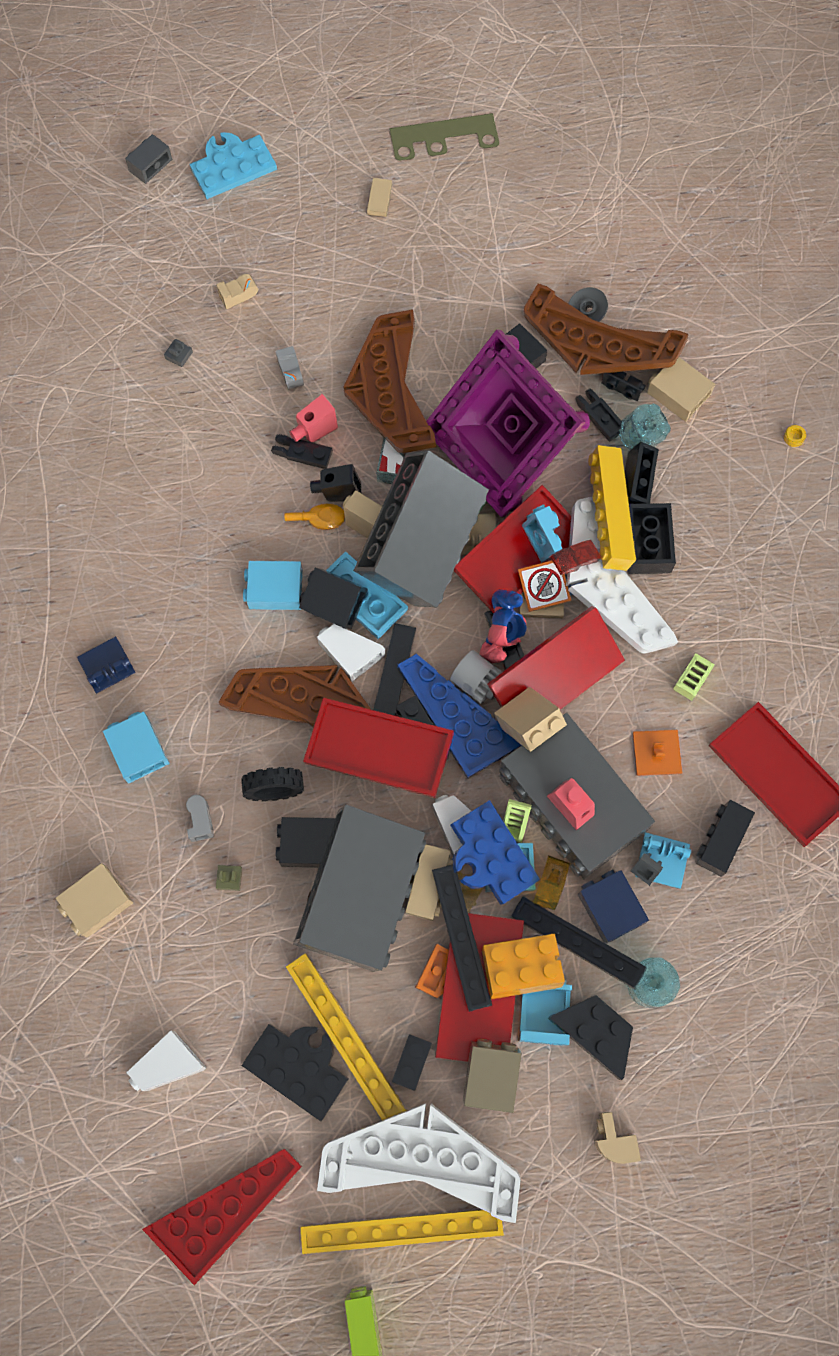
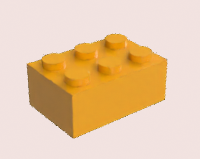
(522, 966)

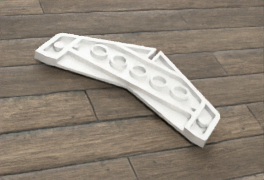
(614, 592)
(436, 1154)

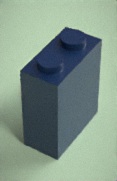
(612, 906)

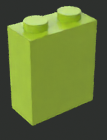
(362, 1322)

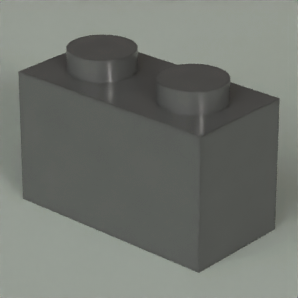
(148, 158)

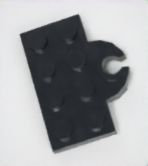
(297, 1068)

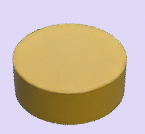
(794, 436)

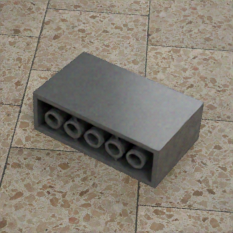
(421, 529)
(617, 812)
(360, 889)

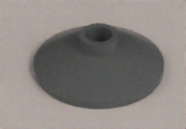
(590, 298)

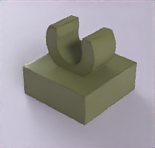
(229, 878)

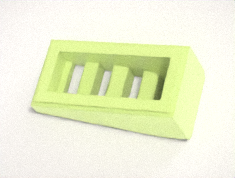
(687, 691)
(517, 832)

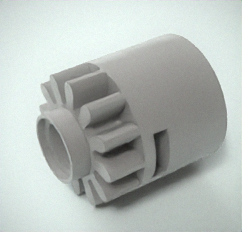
(474, 674)

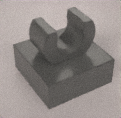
(178, 353)
(647, 868)

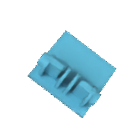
(672, 855)

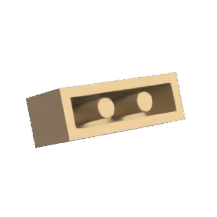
(424, 896)

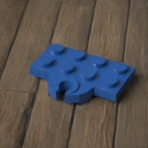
(491, 854)

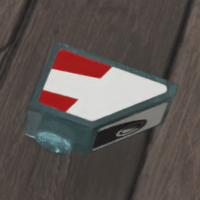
(389, 463)

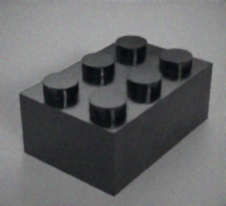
(652, 538)

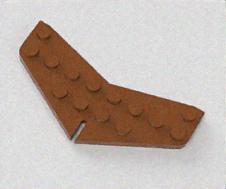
(602, 345)
(379, 385)
(289, 691)

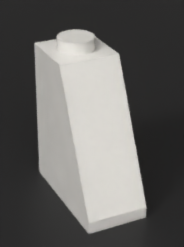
(349, 650)
(448, 811)
(164, 1064)

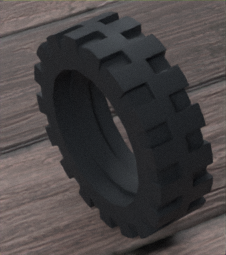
(272, 784)

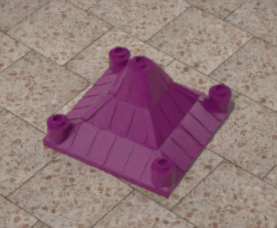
(504, 422)

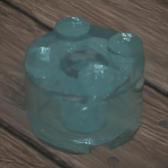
(645, 425)
(665, 989)

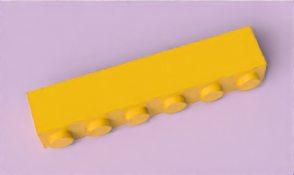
(612, 508)

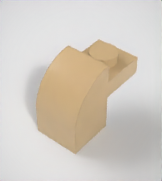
(615, 1149)

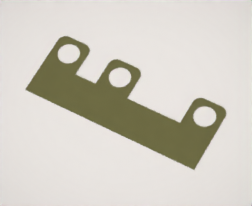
(439, 130)

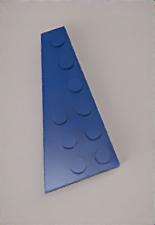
(477, 735)

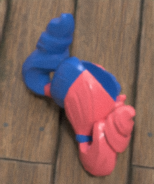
(506, 625)

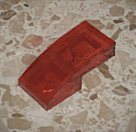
(575, 556)

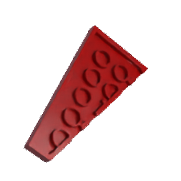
(211, 1223)

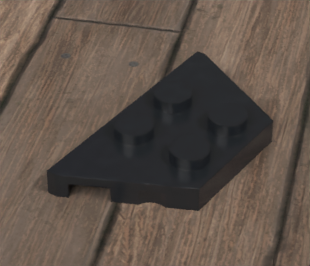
(598, 1032)

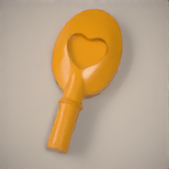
(320, 516)

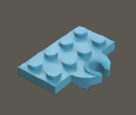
(231, 164)
(380, 607)

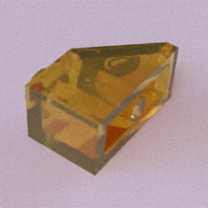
(551, 883)

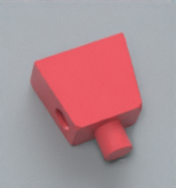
(315, 420)
(572, 803)

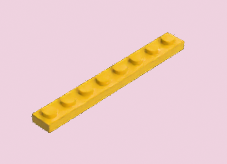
(345, 1037)
(399, 1231)

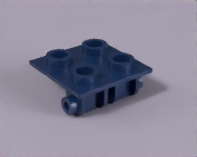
(106, 665)

